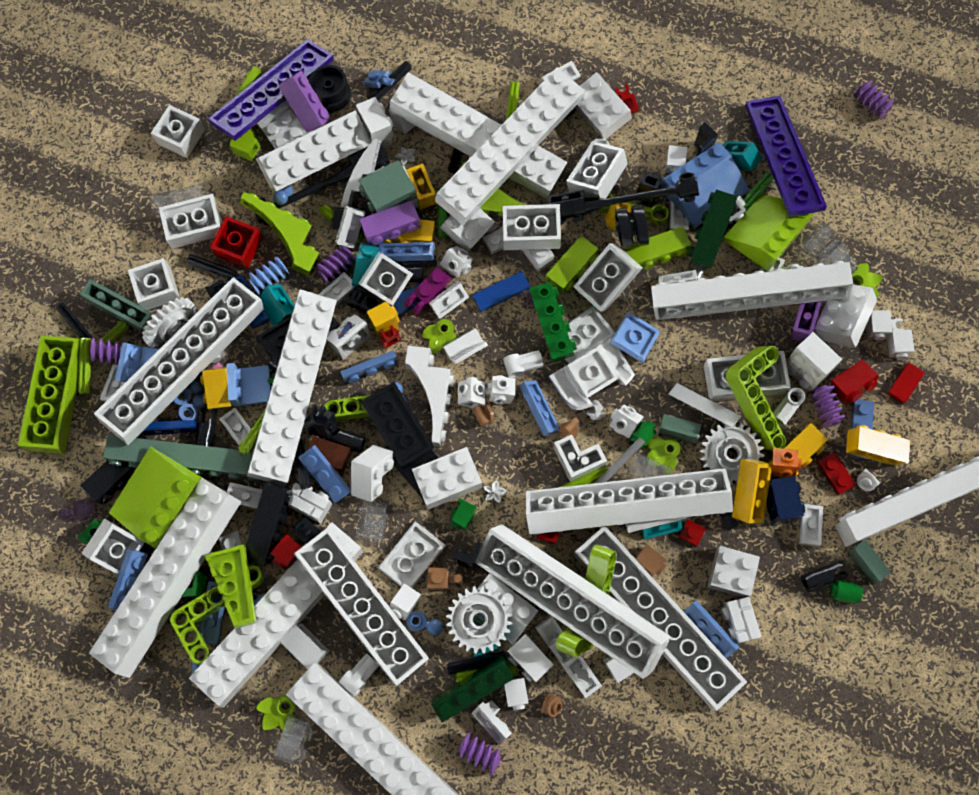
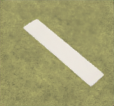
(705, 405)

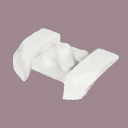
(282, 125)
(591, 374)

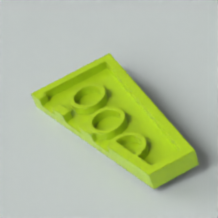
(234, 584)

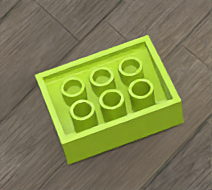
(766, 231)
(154, 496)

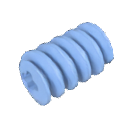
(267, 275)

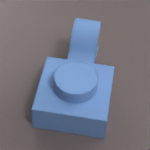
(378, 78)

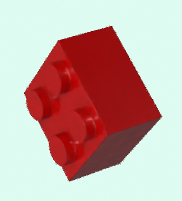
(236, 242)

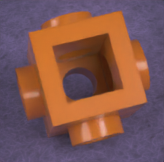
(785, 463)

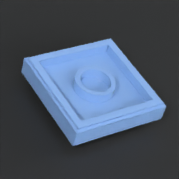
(635, 337)

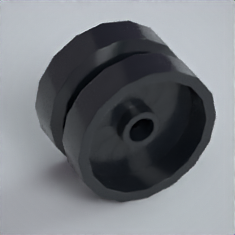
(331, 87)
(629, 227)

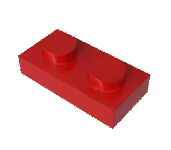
(836, 473)

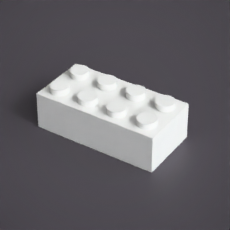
(772, 381)

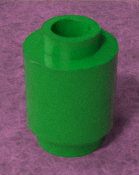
(644, 430)
(846, 592)

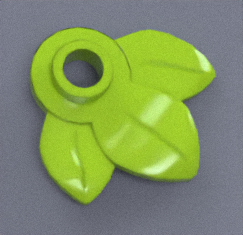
(866, 278)
(437, 336)
(659, 451)
(274, 713)

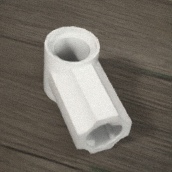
(518, 364)
(788, 407)
(356, 678)

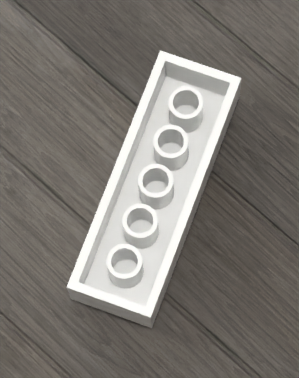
(314, 151)

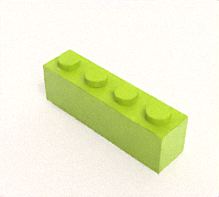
(661, 248)

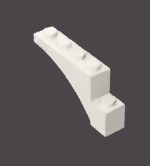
(436, 386)

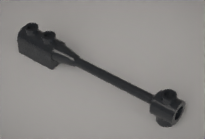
(343, 175)
(575, 204)

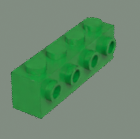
(552, 322)

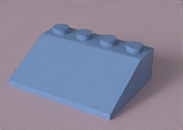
(713, 171)

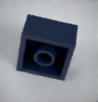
(784, 501)

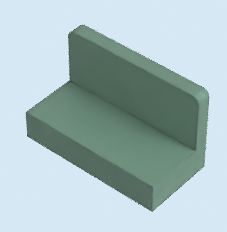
(679, 429)
(869, 562)

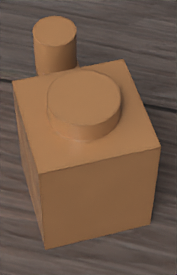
(440, 579)

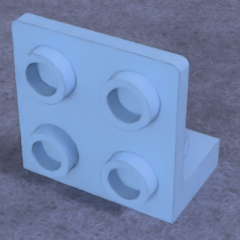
(131, 360)
(248, 385)

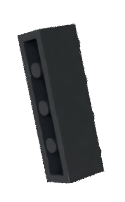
(108, 480)
(267, 523)

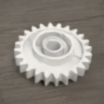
(168, 321)
(726, 438)
(463, 620)

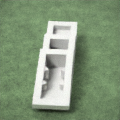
(364, 167)
(574, 666)

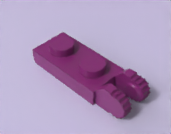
(428, 290)

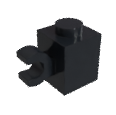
(648, 183)
(321, 422)
(305, 530)

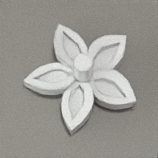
(406, 155)
(494, 492)

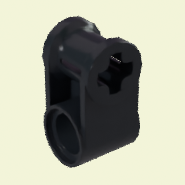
(362, 300)

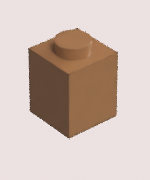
(651, 561)

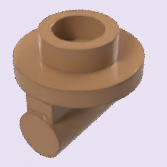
(484, 415)
(569, 428)
(552, 705)

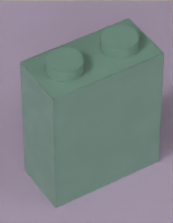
(387, 188)

